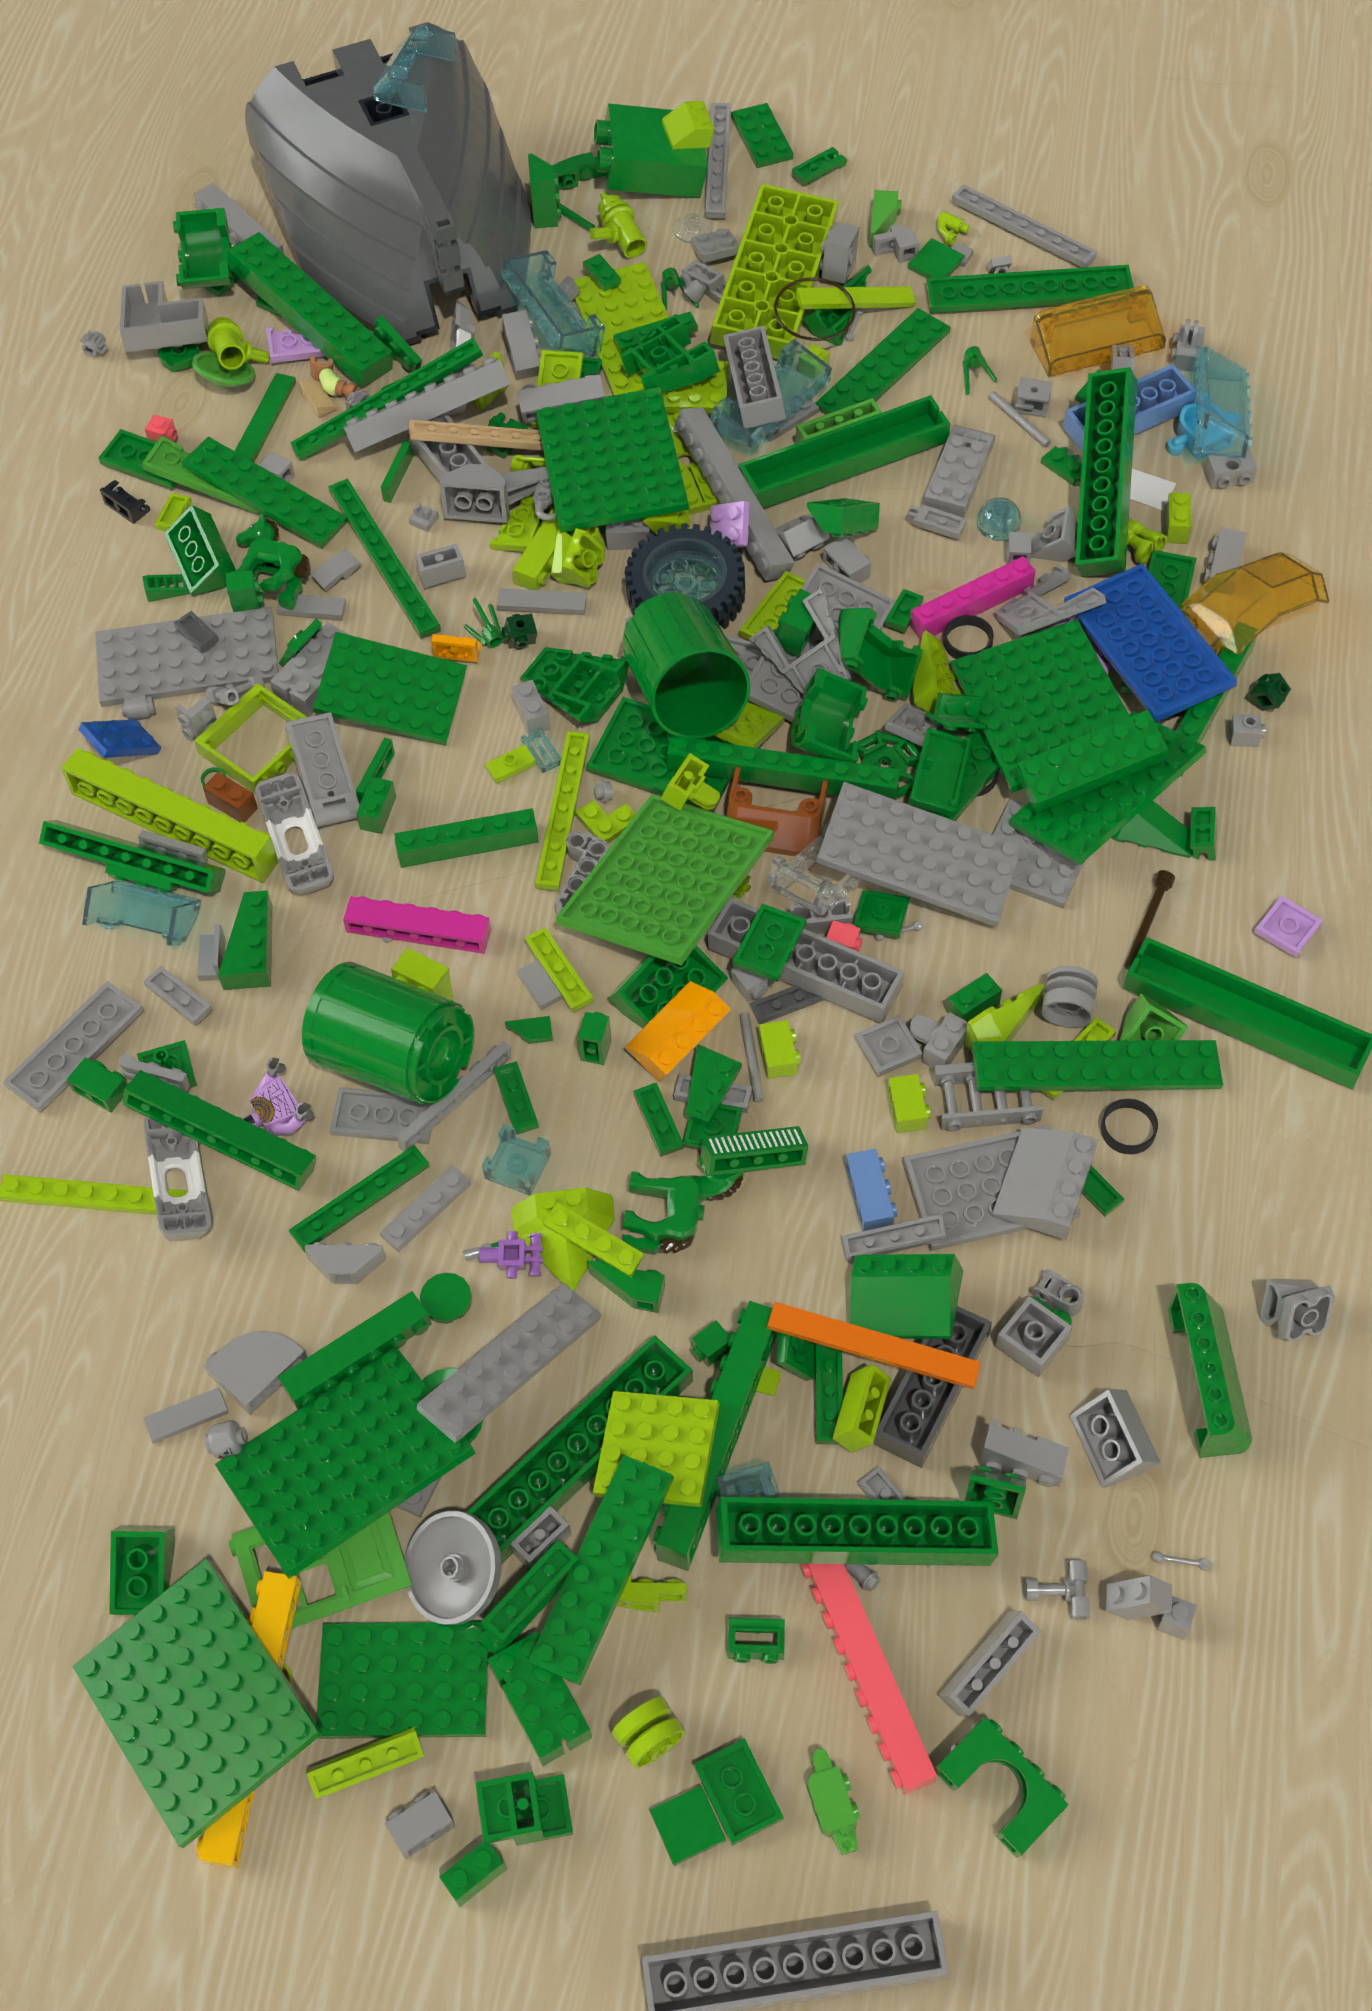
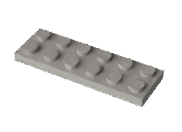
(80, 1036)

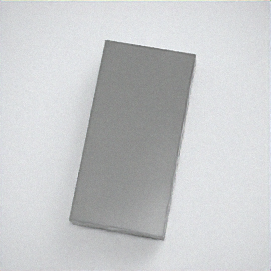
(539, 984)

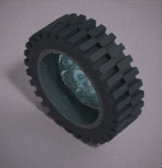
(689, 564)

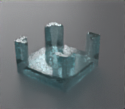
(517, 1161)
(748, 1482)

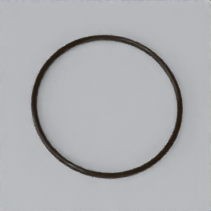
(815, 279)

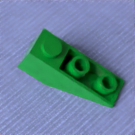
(641, 1291)

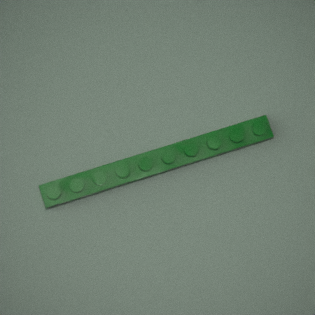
(415, 381)
(384, 558)

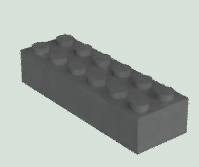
(925, 1402)

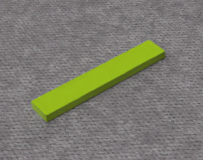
(863, 297)

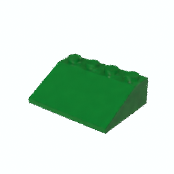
(659, 981)
(906, 1294)

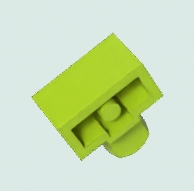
(689, 785)

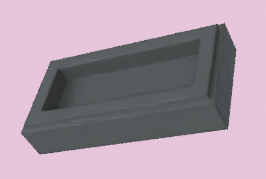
(196, 631)

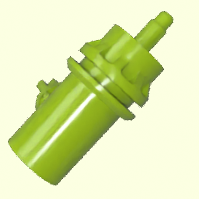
(619, 226)
(229, 344)

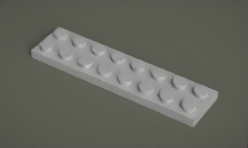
(508, 1362)

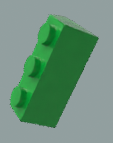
(543, 193)
(845, 516)

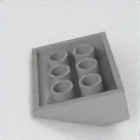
(1045, 1180)

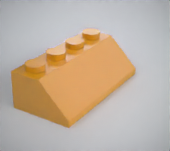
(677, 1029)

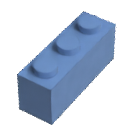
(870, 1189)

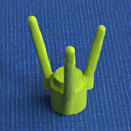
(524, 463)

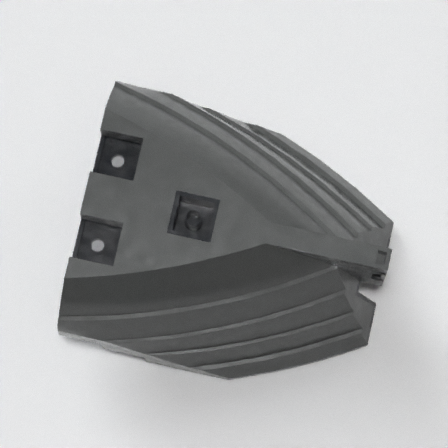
(388, 193)

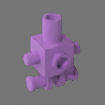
(512, 1255)

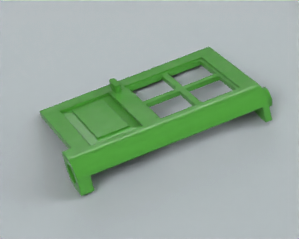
(360, 1569)

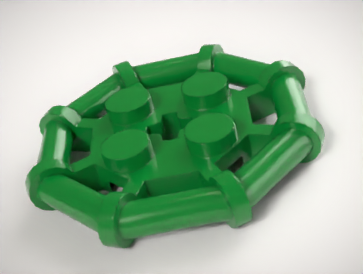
(893, 755)

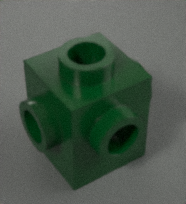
(519, 630)
(1270, 691)

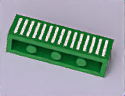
(754, 1150)

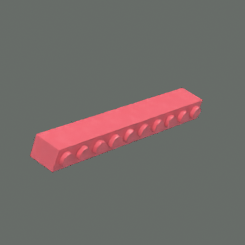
(872, 1676)

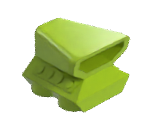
(576, 558)

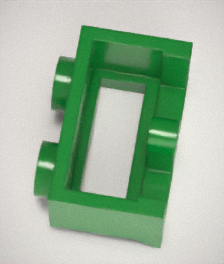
(767, 1653)

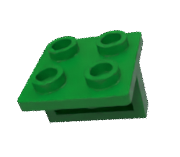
(957, 711)

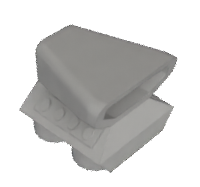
(1297, 1307)

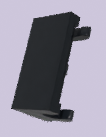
(123, 502)

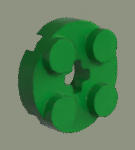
(178, 361)

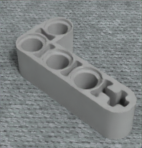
(587, 859)

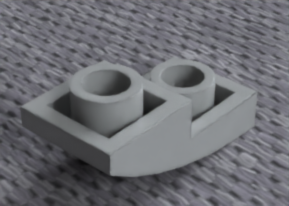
(334, 568)

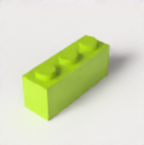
(862, 1408)

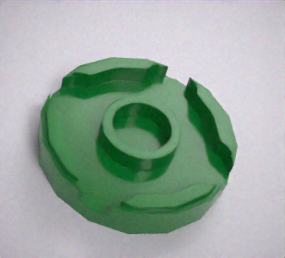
(446, 1297)

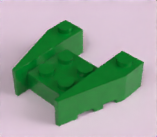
(666, 361)

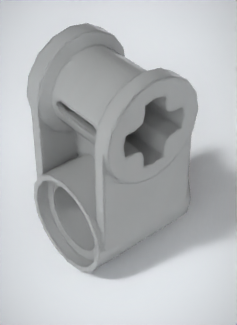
(1054, 1290)

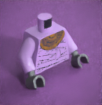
(275, 1105)

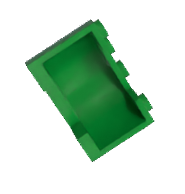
(203, 248)
(827, 715)

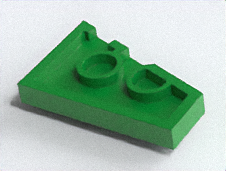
(401, 350)
(710, 1083)

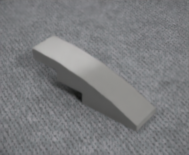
(711, 278)

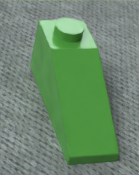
(884, 212)

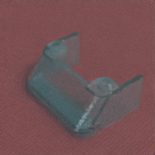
(393, 82)
(141, 908)

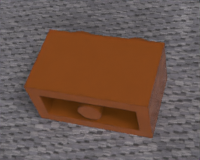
(230, 797)

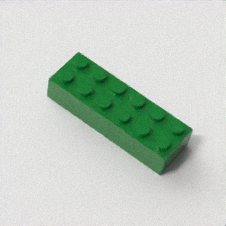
(1092, 761)

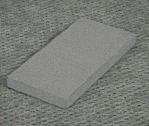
(374, 1114)

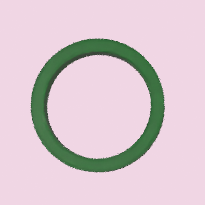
(210, 770)

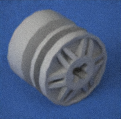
(1070, 997)

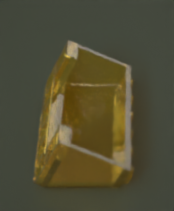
(1085, 330)

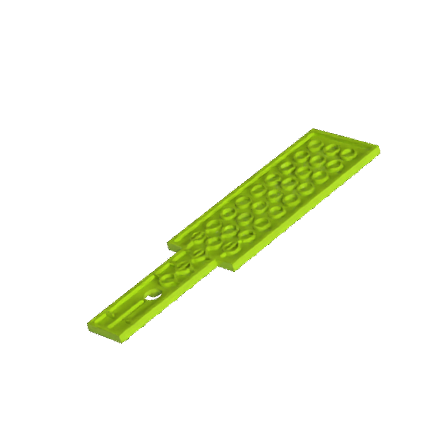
(621, 309)

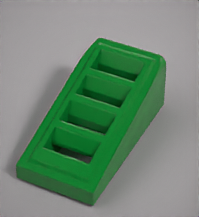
(155, 591)

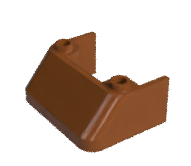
(791, 829)

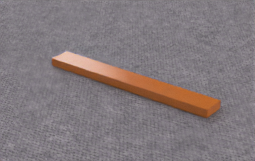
(874, 1345)

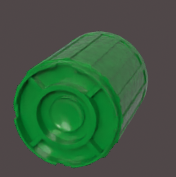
(685, 666)
(387, 1033)

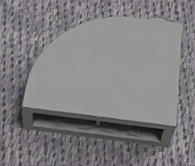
(251, 1366)

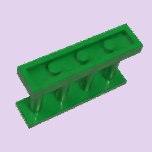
(527, 1598)

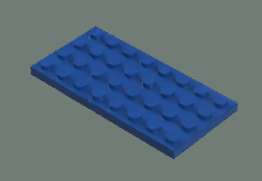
(1153, 644)

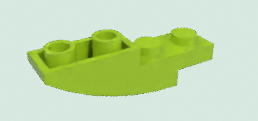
(647, 1595)

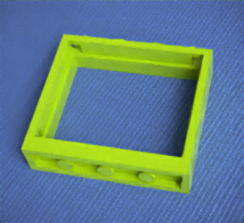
(232, 720)

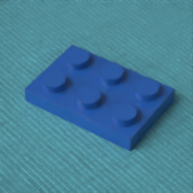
(119, 738)

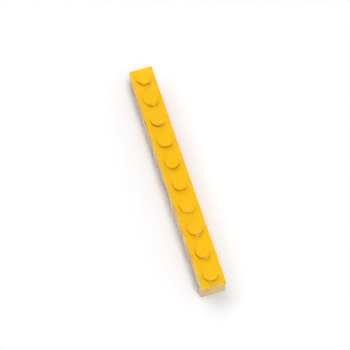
(273, 1624)

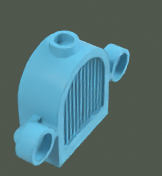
(1185, 433)

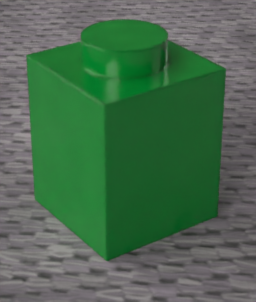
(710, 1344)

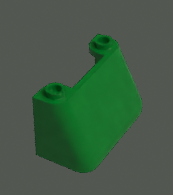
(875, 655)

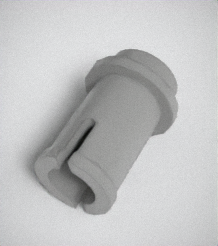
(864, 1575)

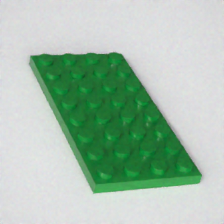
(1090, 820)

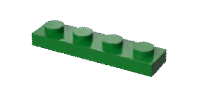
(631, 337)
(828, 1392)

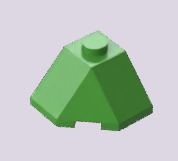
(1151, 1022)

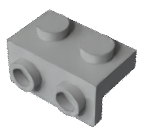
(197, 718)

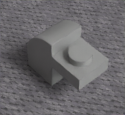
(899, 240)

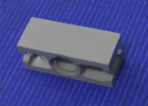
(822, 926)

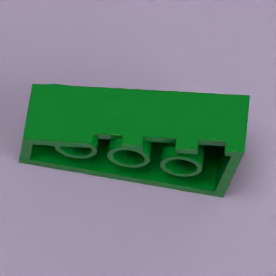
(249, 948)

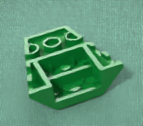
(578, 682)

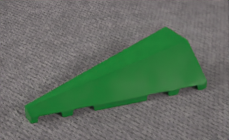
(831, 321)

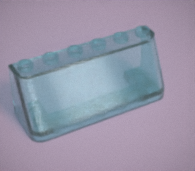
(534, 285)
(799, 379)
(1221, 405)

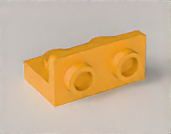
(456, 648)

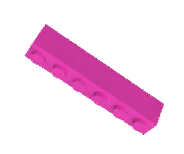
(973, 597)
(417, 924)

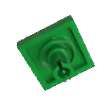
(171, 1056)

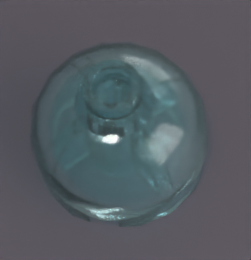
(999, 518)

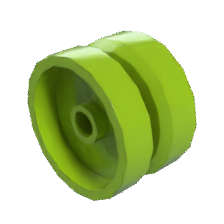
(648, 1732)

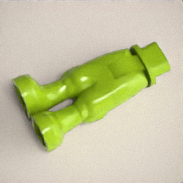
(1149, 541)

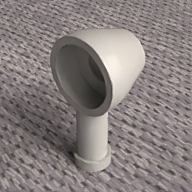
(694, 289)

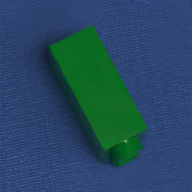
(640, 156)

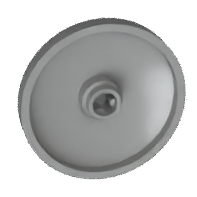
(453, 1567)

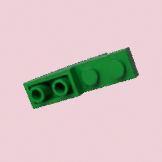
(576, 169)

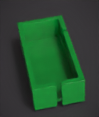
(539, 1701)

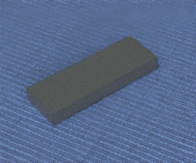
(782, 1003)

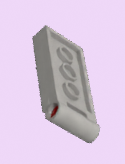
(959, 470)
(322, 769)

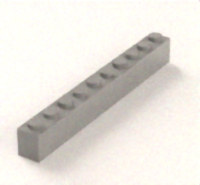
(731, 486)

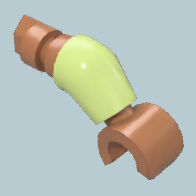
(329, 380)

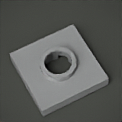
(907, 720)

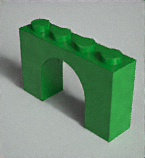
(1040, 1800)

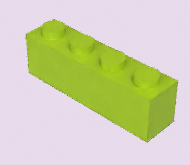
(536, 561)

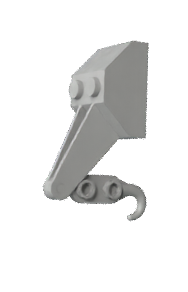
(485, 495)

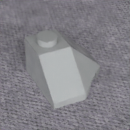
(1058, 538)

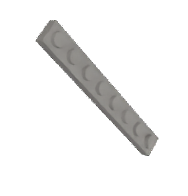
(718, 161)
(1024, 226)

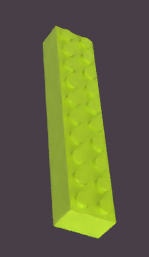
(170, 814)

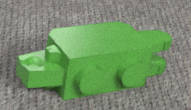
(832, 1804)

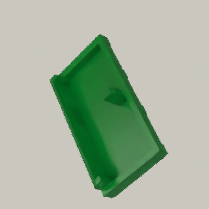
(940, 772)

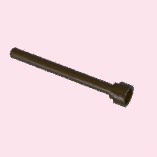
(1163, 882)

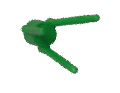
(672, 281)
(975, 360)
(491, 634)

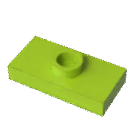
(510, 764)

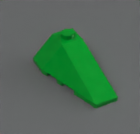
(1157, 829)

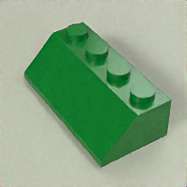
(199, 551)

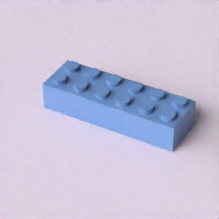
(1157, 400)

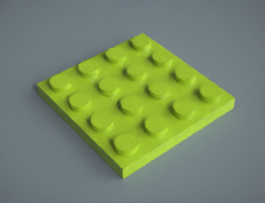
(665, 1434)

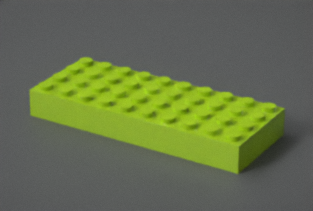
(776, 249)

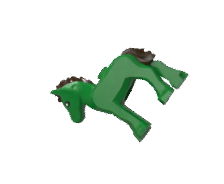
(274, 558)
(684, 1208)

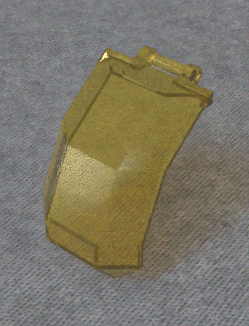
(1250, 597)

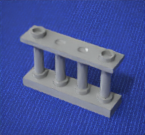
(963, 1073)

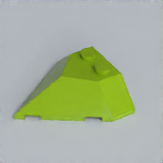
(560, 1255)

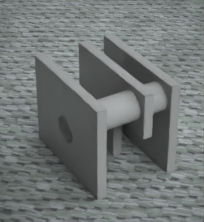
(1033, 397)

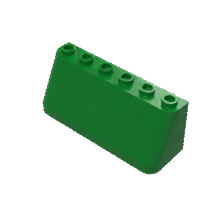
(1215, 1370)

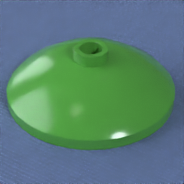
(209, 368)

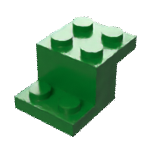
(524, 1808)

